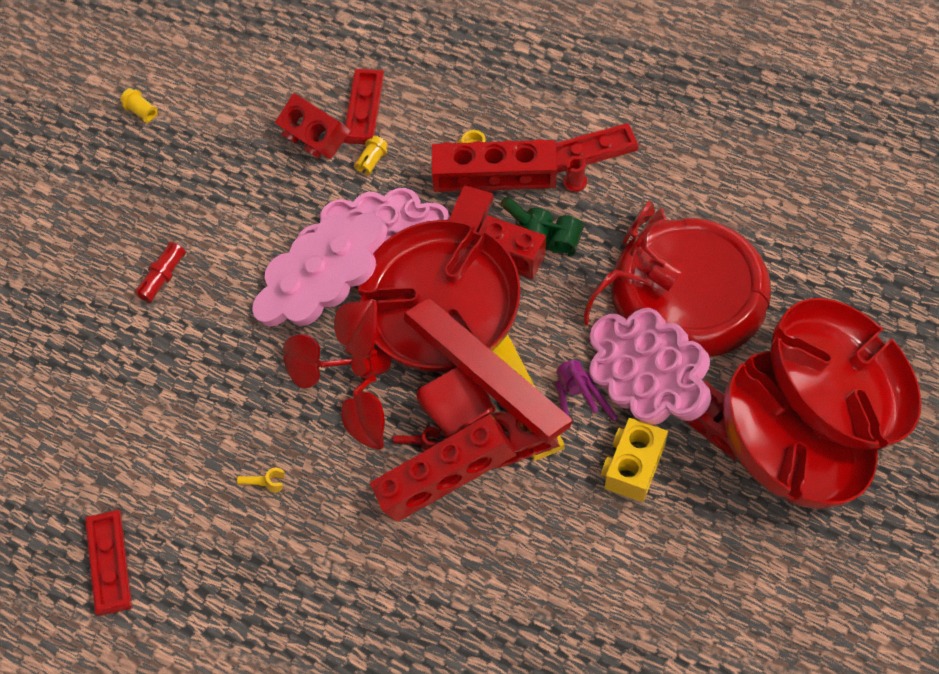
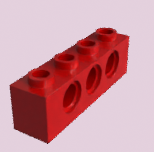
(507, 172)
(442, 468)

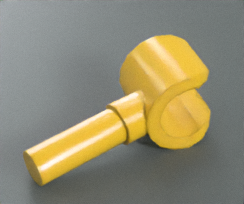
(264, 480)

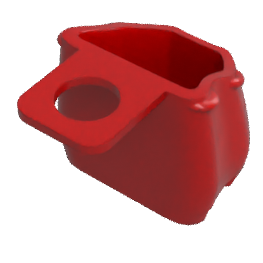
(454, 401)

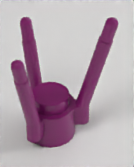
(575, 381)

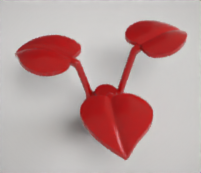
(658, 269)
(356, 328)

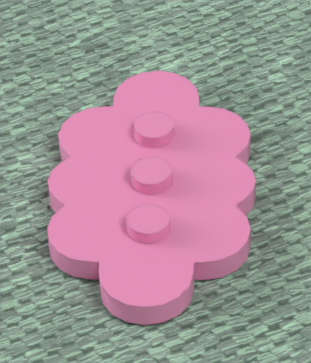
(397, 209)
(320, 269)
(650, 366)

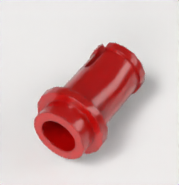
(575, 177)

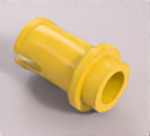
(134, 101)
(371, 155)

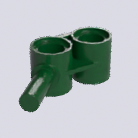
(560, 237)

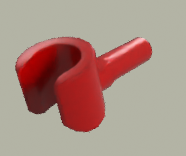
(419, 439)

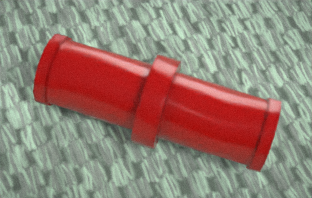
(160, 272)

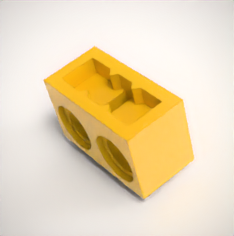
(640, 461)

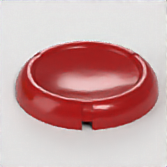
(455, 268)
(718, 294)
(844, 375)
(783, 449)

